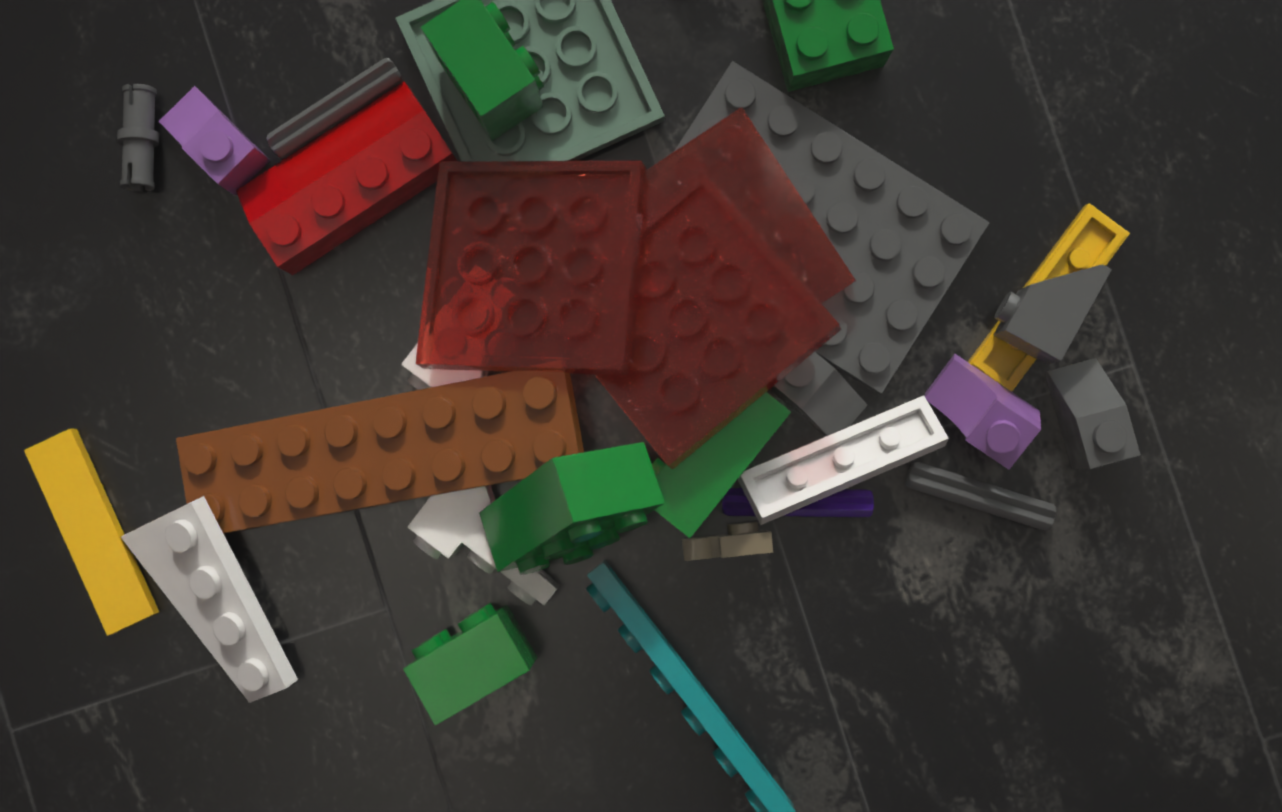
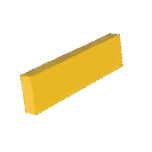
(1085, 244)
(91, 531)

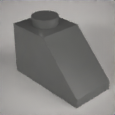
(1049, 313)
(820, 395)
(1091, 415)

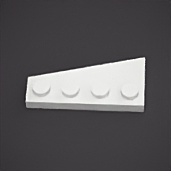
(208, 588)

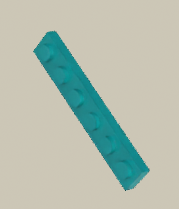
(673, 674)

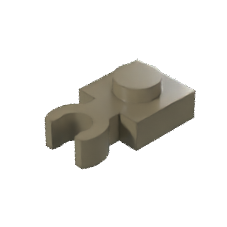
(741, 540)

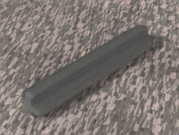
(334, 108)
(981, 496)

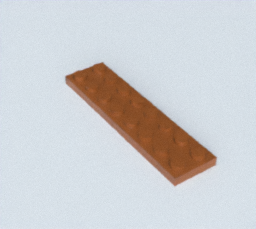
(382, 449)

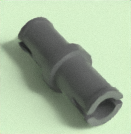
(138, 137)

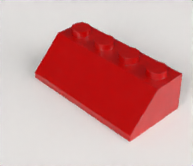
(344, 179)

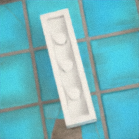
(842, 459)

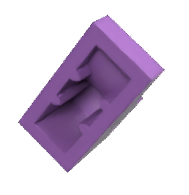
(214, 141)
(985, 411)

